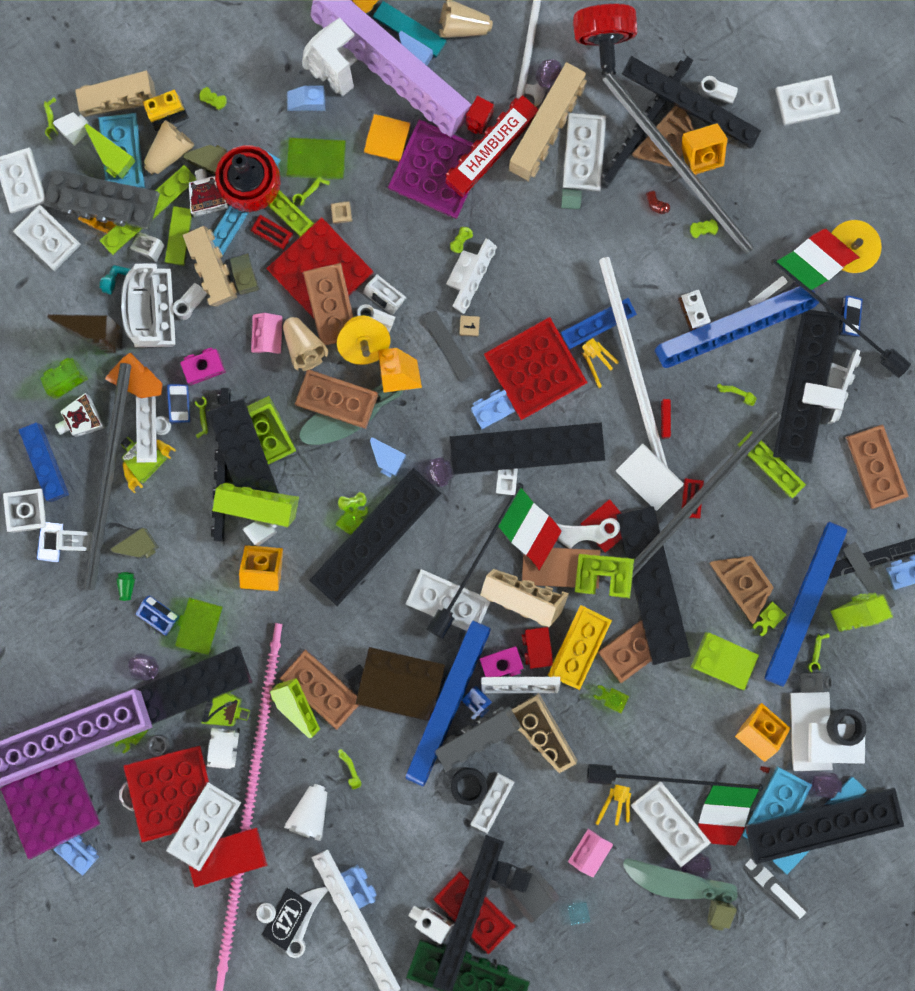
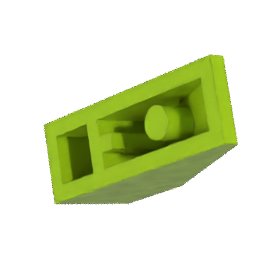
(113, 157)
(294, 705)

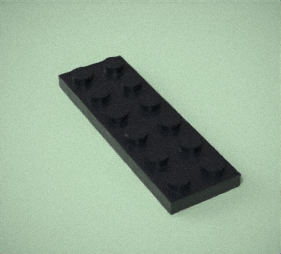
(241, 446)
(195, 685)

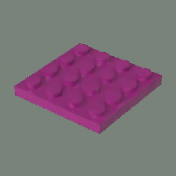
(424, 168)
(50, 807)

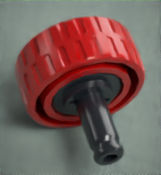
(604, 27)
(248, 178)

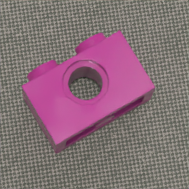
(214, 366)
(512, 658)

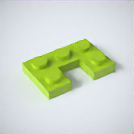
(617, 568)

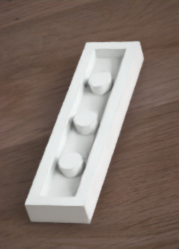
(146, 429)

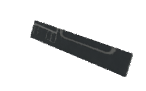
(876, 557)

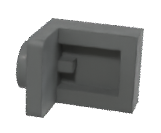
(815, 682)

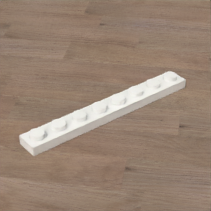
(355, 922)

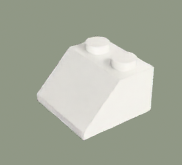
(24, 510)

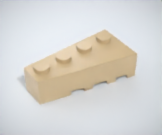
(115, 94)
(210, 266)
(524, 597)
(544, 733)

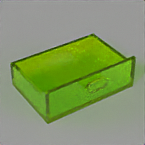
(198, 626)

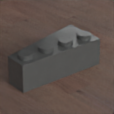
(477, 737)

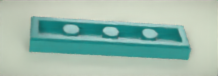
(399, 22)

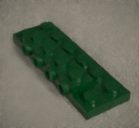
(473, 973)

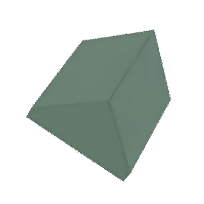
(571, 199)

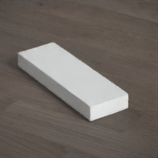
(492, 803)

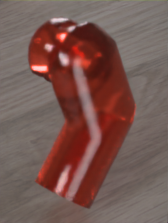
(656, 205)

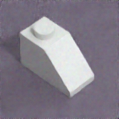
(72, 127)
(260, 532)

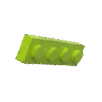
(775, 468)

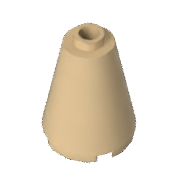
(462, 21)
(166, 148)
(303, 345)

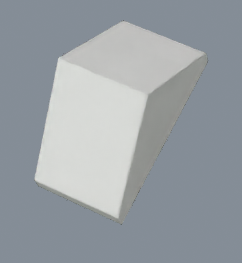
(148, 246)
(73, 540)

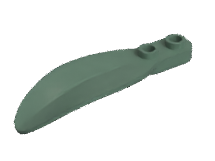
(324, 429)
(677, 883)

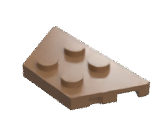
(672, 128)
(745, 584)

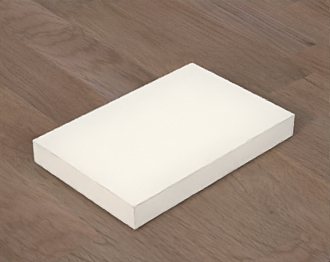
(807, 100)
(21, 180)
(47, 237)
(649, 477)
(824, 750)

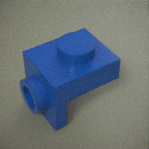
(477, 702)

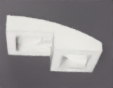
(824, 396)
(506, 482)

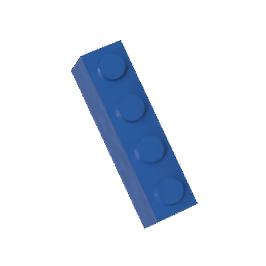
(43, 462)

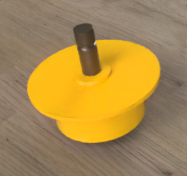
(861, 240)
(361, 340)

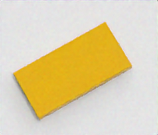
(580, 647)

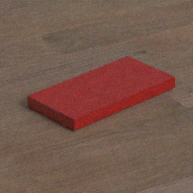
(231, 857)
(491, 924)

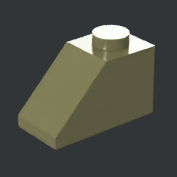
(206, 157)
(244, 274)
(138, 545)
(721, 914)

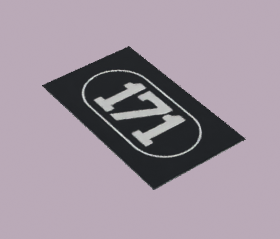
(288, 918)

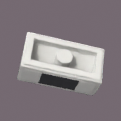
(384, 294)

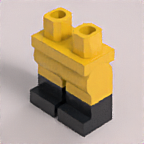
(164, 105)

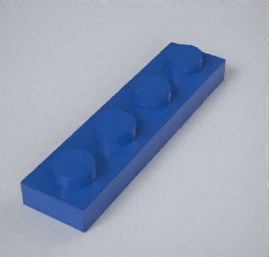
(595, 325)

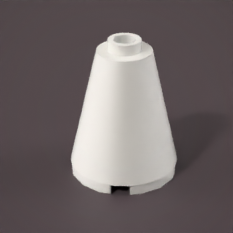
(309, 813)

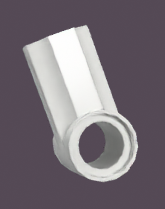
(720, 91)
(191, 300)
(386, 319)

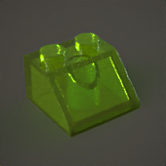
(63, 378)

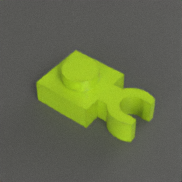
(770, 617)

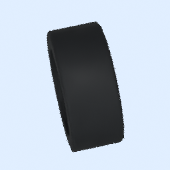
(860, 727)
(483, 786)

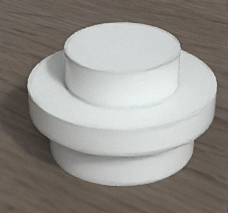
(162, 425)
(266, 912)

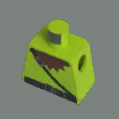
(224, 711)

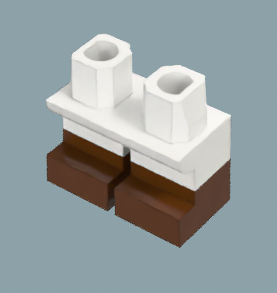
(694, 307)

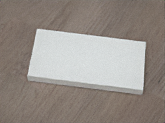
(584, 152)
(437, 593)
(517, 685)
(806, 709)
(670, 824)
(203, 826)

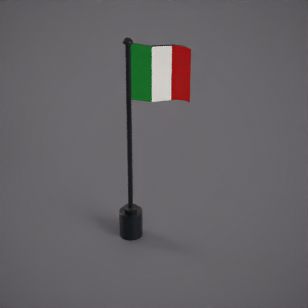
(818, 262)
(526, 529)
(722, 812)

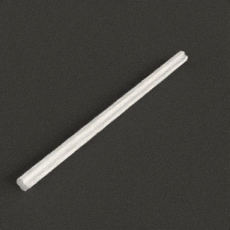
(632, 359)

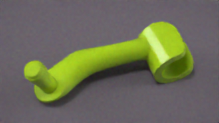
(50, 118)
(314, 186)
(749, 399)
(202, 418)
(817, 652)
(355, 781)

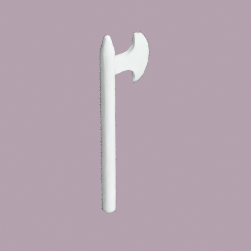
(535, 90)

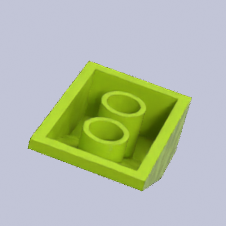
(270, 430)
(724, 660)

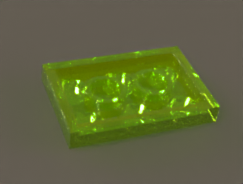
(316, 158)

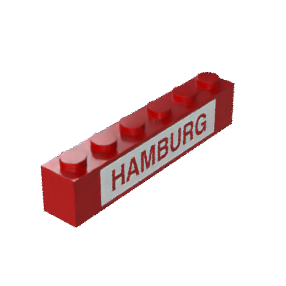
(491, 146)

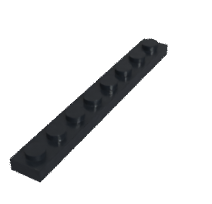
(690, 101)
(651, 112)
(220, 475)
(468, 914)

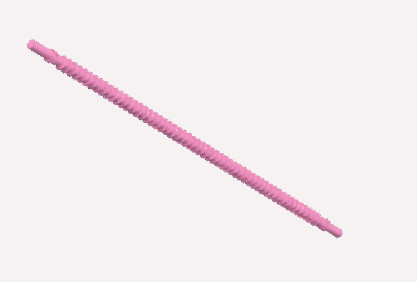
(222, 968)

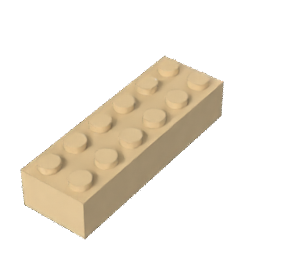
(547, 121)

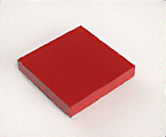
(607, 510)

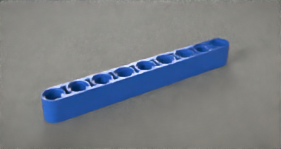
(734, 326)
(805, 604)
(448, 703)

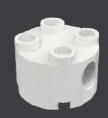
(221, 748)

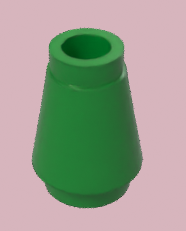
(125, 585)

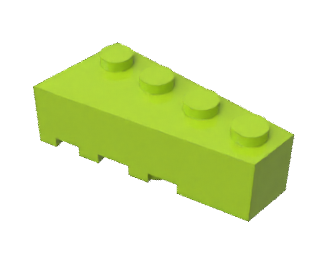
(256, 504)
(861, 612)

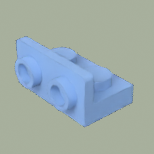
(492, 409)
(902, 573)
(77, 854)
(358, 887)

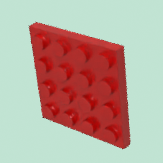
(316, 249)
(535, 368)
(165, 790)

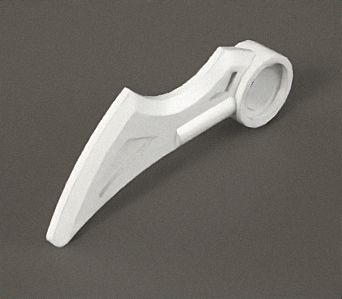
(573, 534)
(313, 896)

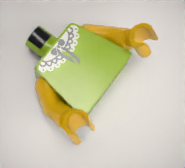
(140, 471)

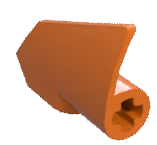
(141, 381)

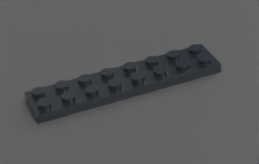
(811, 365)
(527, 448)
(375, 537)
(654, 588)
(824, 825)

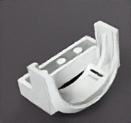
(329, 59)
(136, 306)

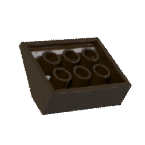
(94, 329)
(399, 684)

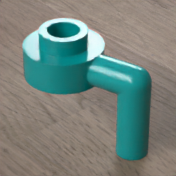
(108, 282)

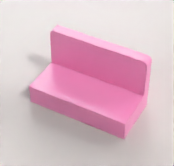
(266, 333)
(590, 853)

